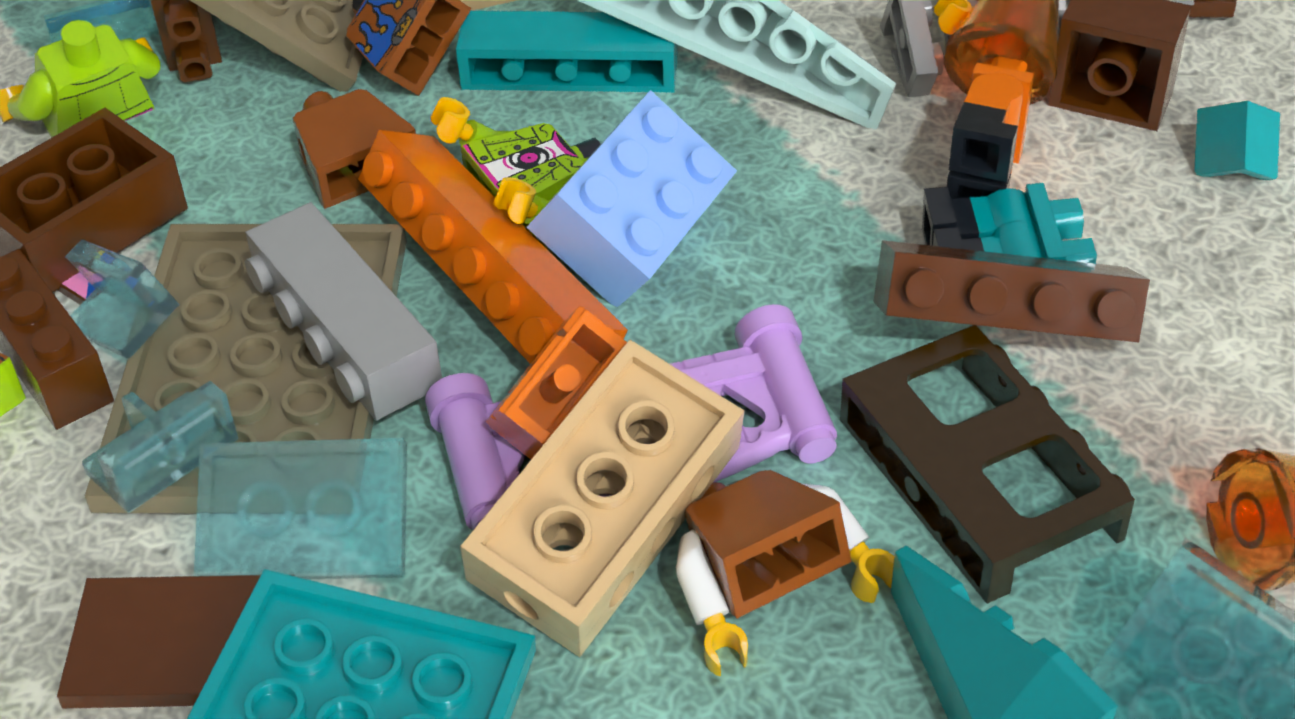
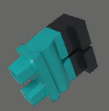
(1008, 223)

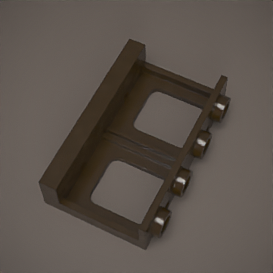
(942, 465)

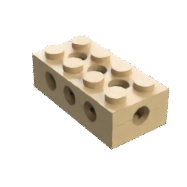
(634, 435)

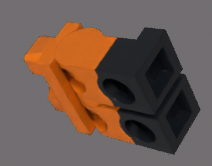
(990, 128)

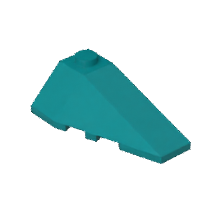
(977, 659)

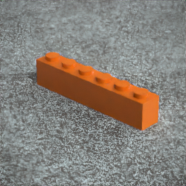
(475, 243)

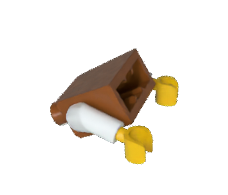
(762, 543)

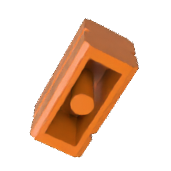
(555, 381)

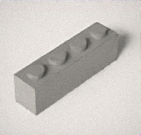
(343, 311)

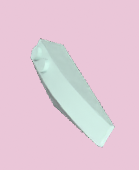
(768, 45)

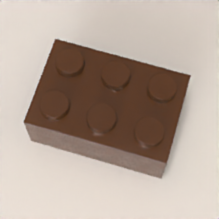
(90, 185)

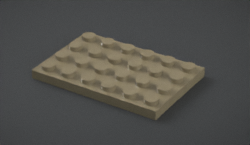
(242, 346)

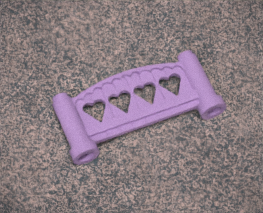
(761, 374)

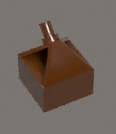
(1119, 59)

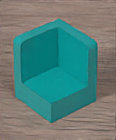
(1237, 140)

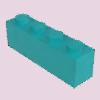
(562, 53)

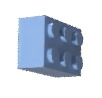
(632, 200)

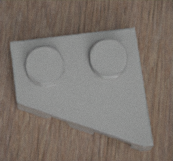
(916, 56)

